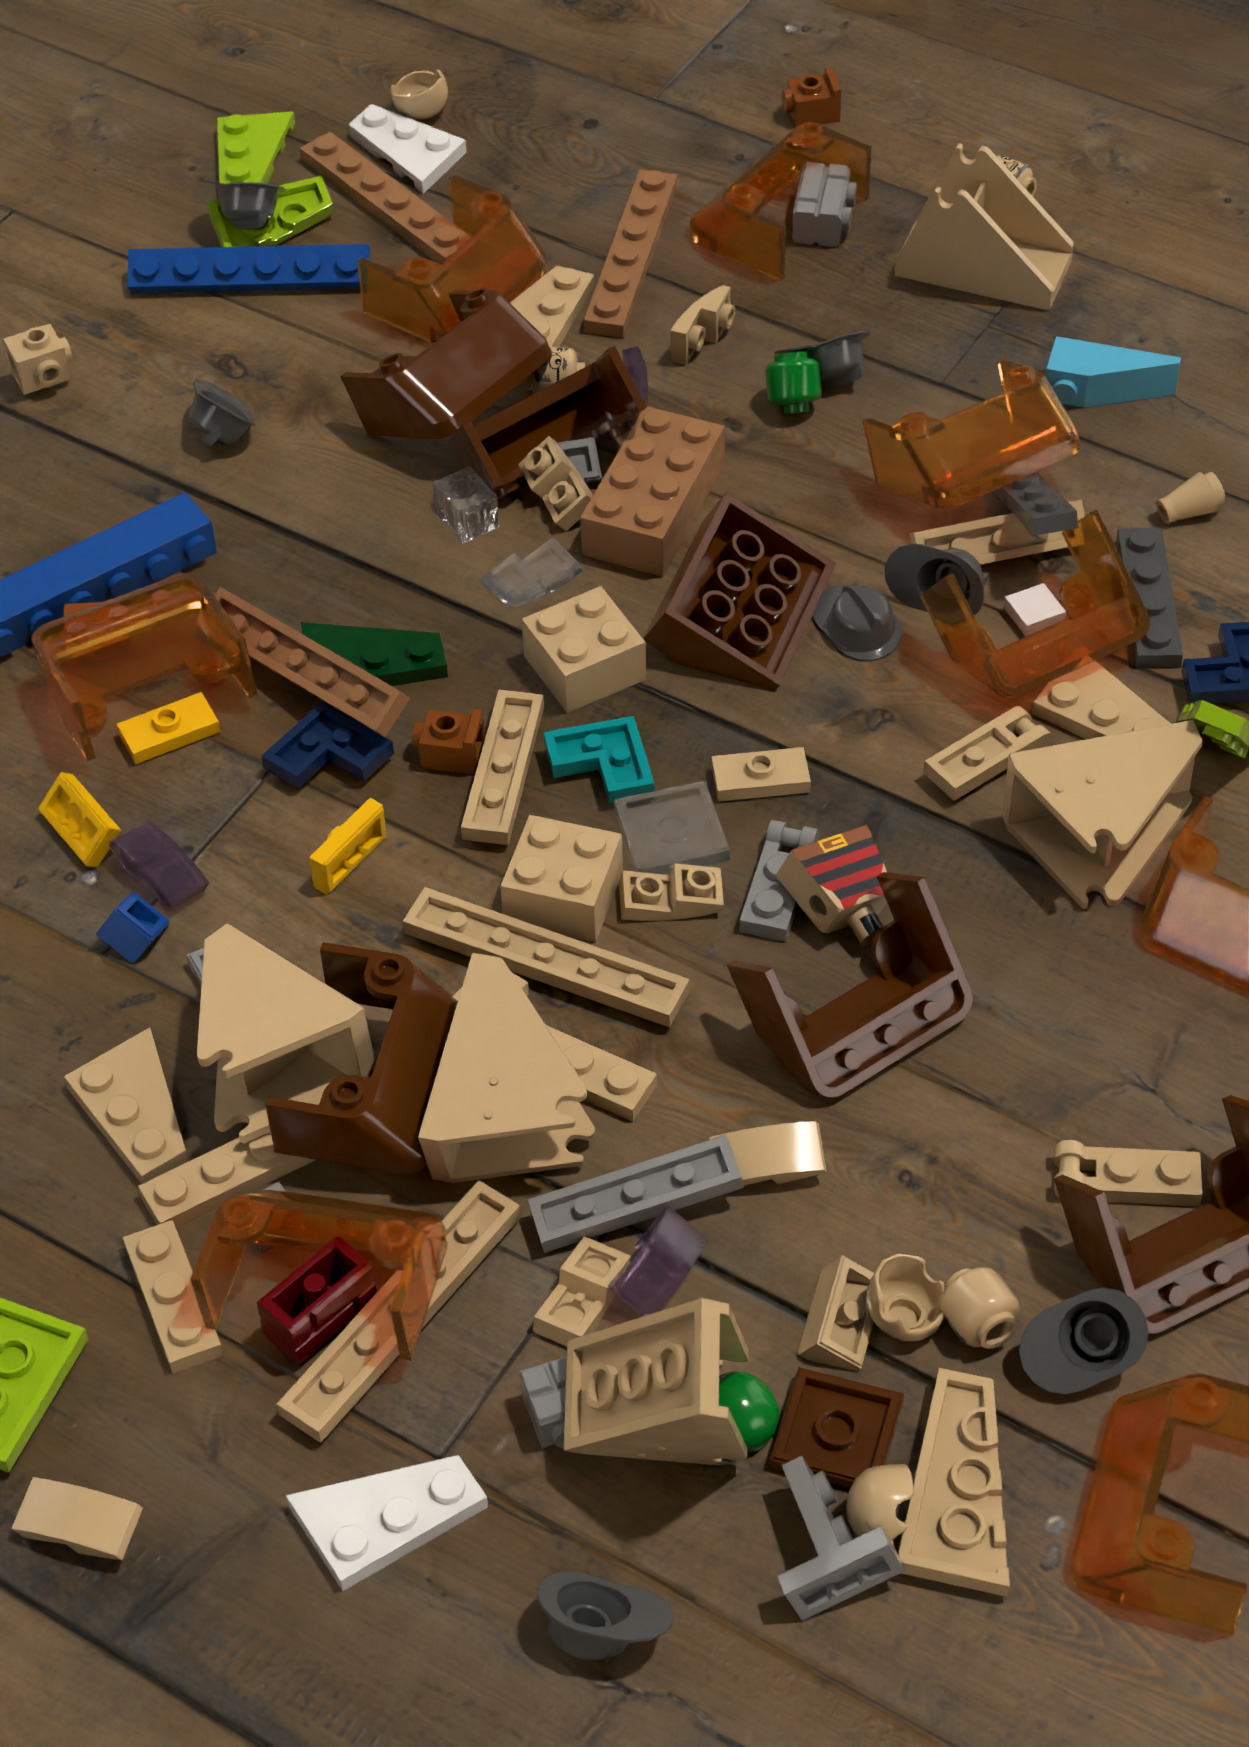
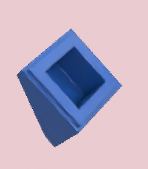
(132, 927)

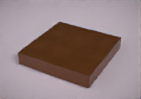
(836, 1426)

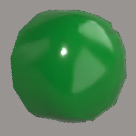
(751, 1407)

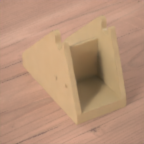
(986, 236)
(1101, 805)
(272, 1031)
(501, 1088)
(655, 1387)

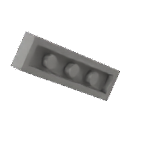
(635, 1193)

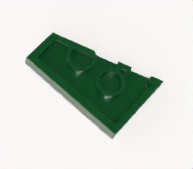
(388, 654)

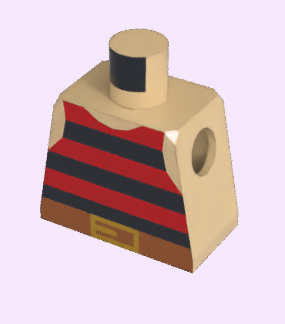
(838, 882)

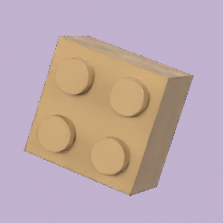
(584, 649)
(563, 877)

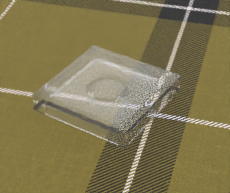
(672, 828)

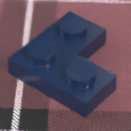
(1224, 677)
(326, 737)

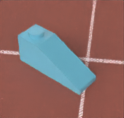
(1103, 374)

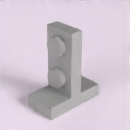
(843, 1563)

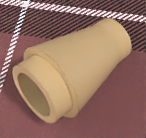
(1193, 498)

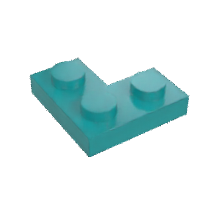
(604, 746)

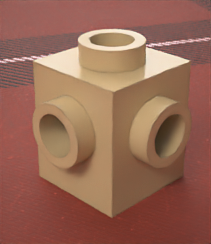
(38, 358)

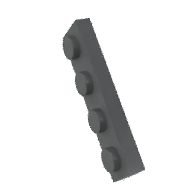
(1038, 505)
(1147, 565)

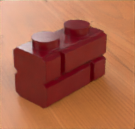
(317, 1299)

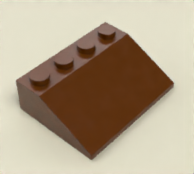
(740, 597)

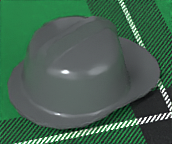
(248, 203)
(838, 358)
(218, 414)
(918, 567)
(858, 621)
(1083, 1341)
(598, 1616)

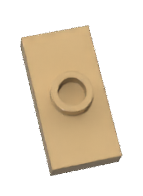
(760, 774)

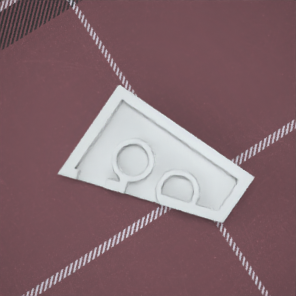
(409, 145)
(386, 1515)

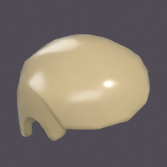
(420, 94)
(905, 1298)
(875, 1498)

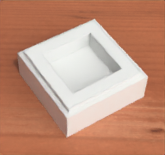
(1034, 609)

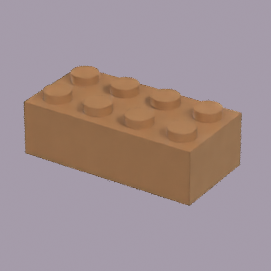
(653, 491)

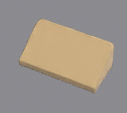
(838, 1316)

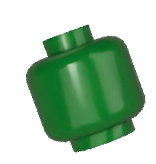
(793, 382)

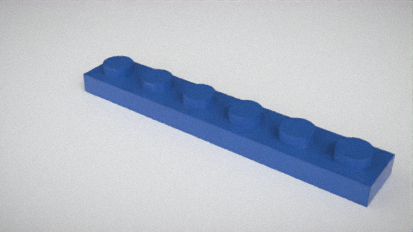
(245, 268)

